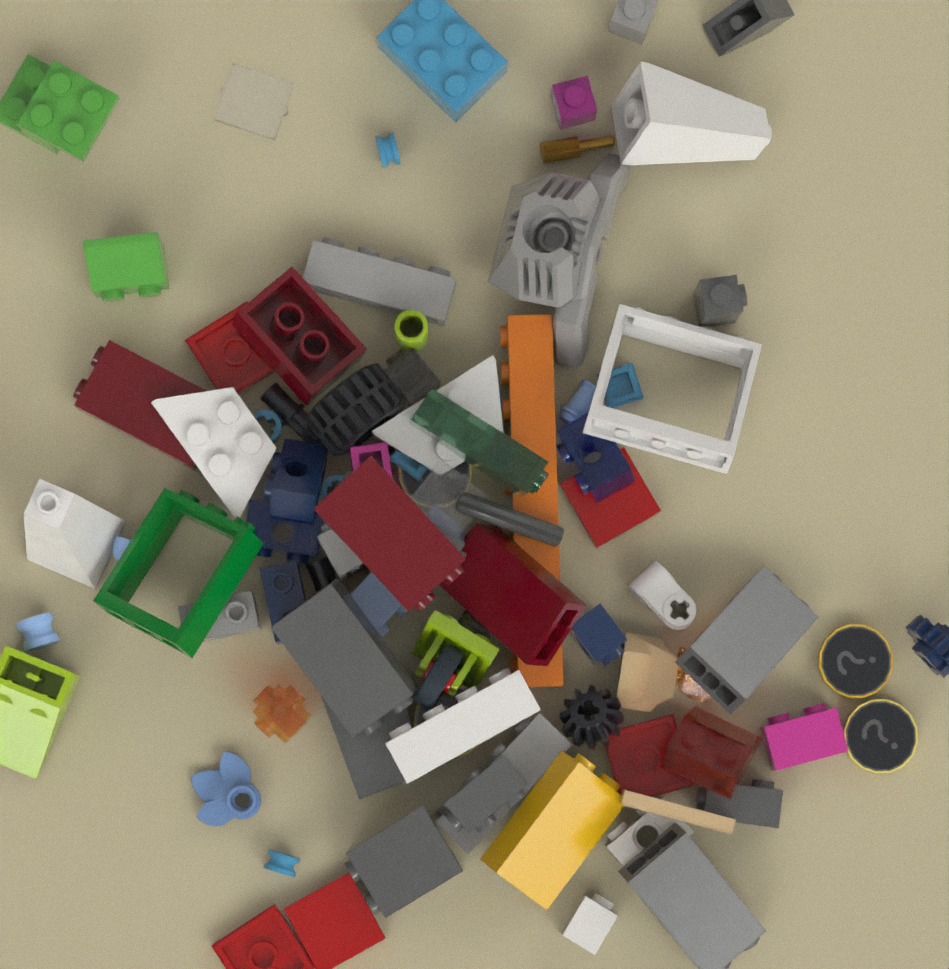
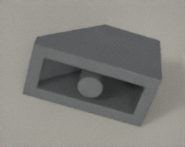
(746, 22)

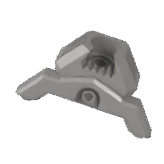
(553, 245)

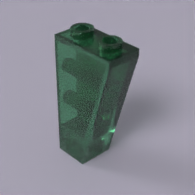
(480, 444)

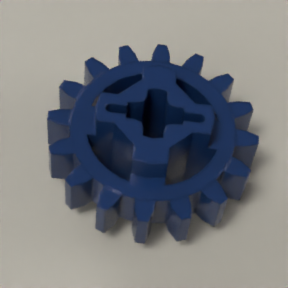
(931, 644)

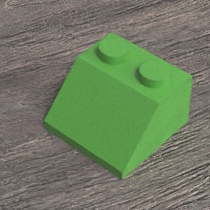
(126, 266)

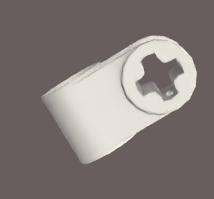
(658, 591)

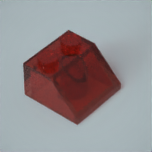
(711, 751)

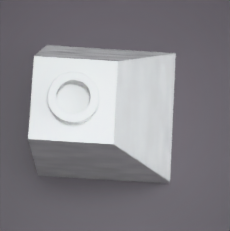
(681, 121)
(69, 533)

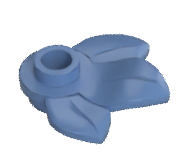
(221, 789)

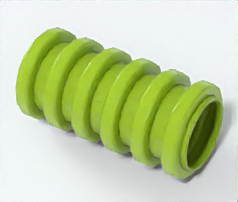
(411, 317)

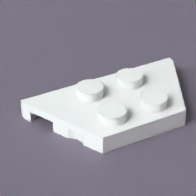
(473, 390)
(221, 441)

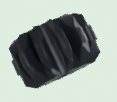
(582, 708)

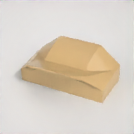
(645, 673)

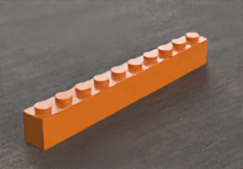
(533, 425)

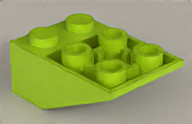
(31, 708)

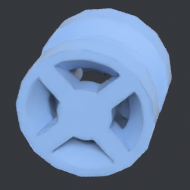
(38, 632)

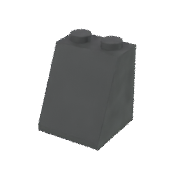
(402, 862)

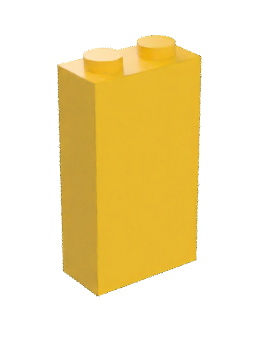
(554, 828)

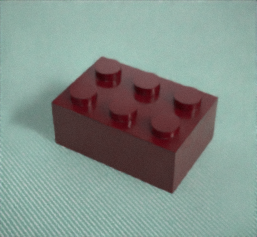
(299, 336)

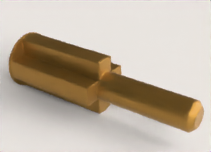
(571, 147)

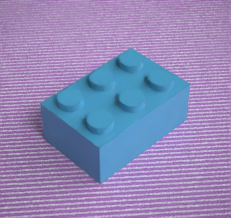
(442, 55)

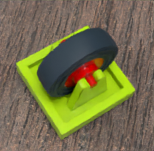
(450, 658)

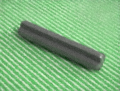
(509, 519)

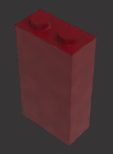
(122, 394)
(391, 535)
(514, 596)

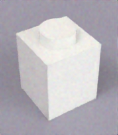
(590, 922)

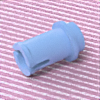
(579, 403)

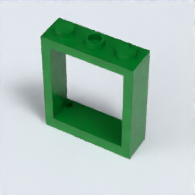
(146, 547)

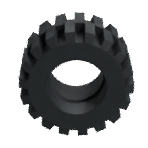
(355, 409)

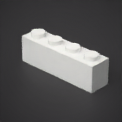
(462, 726)

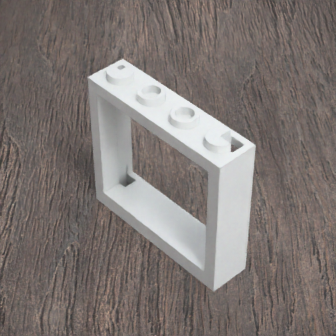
(659, 436)

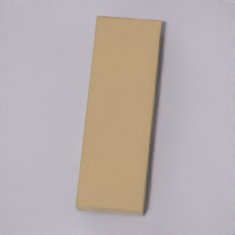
(677, 812)

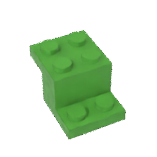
(56, 107)

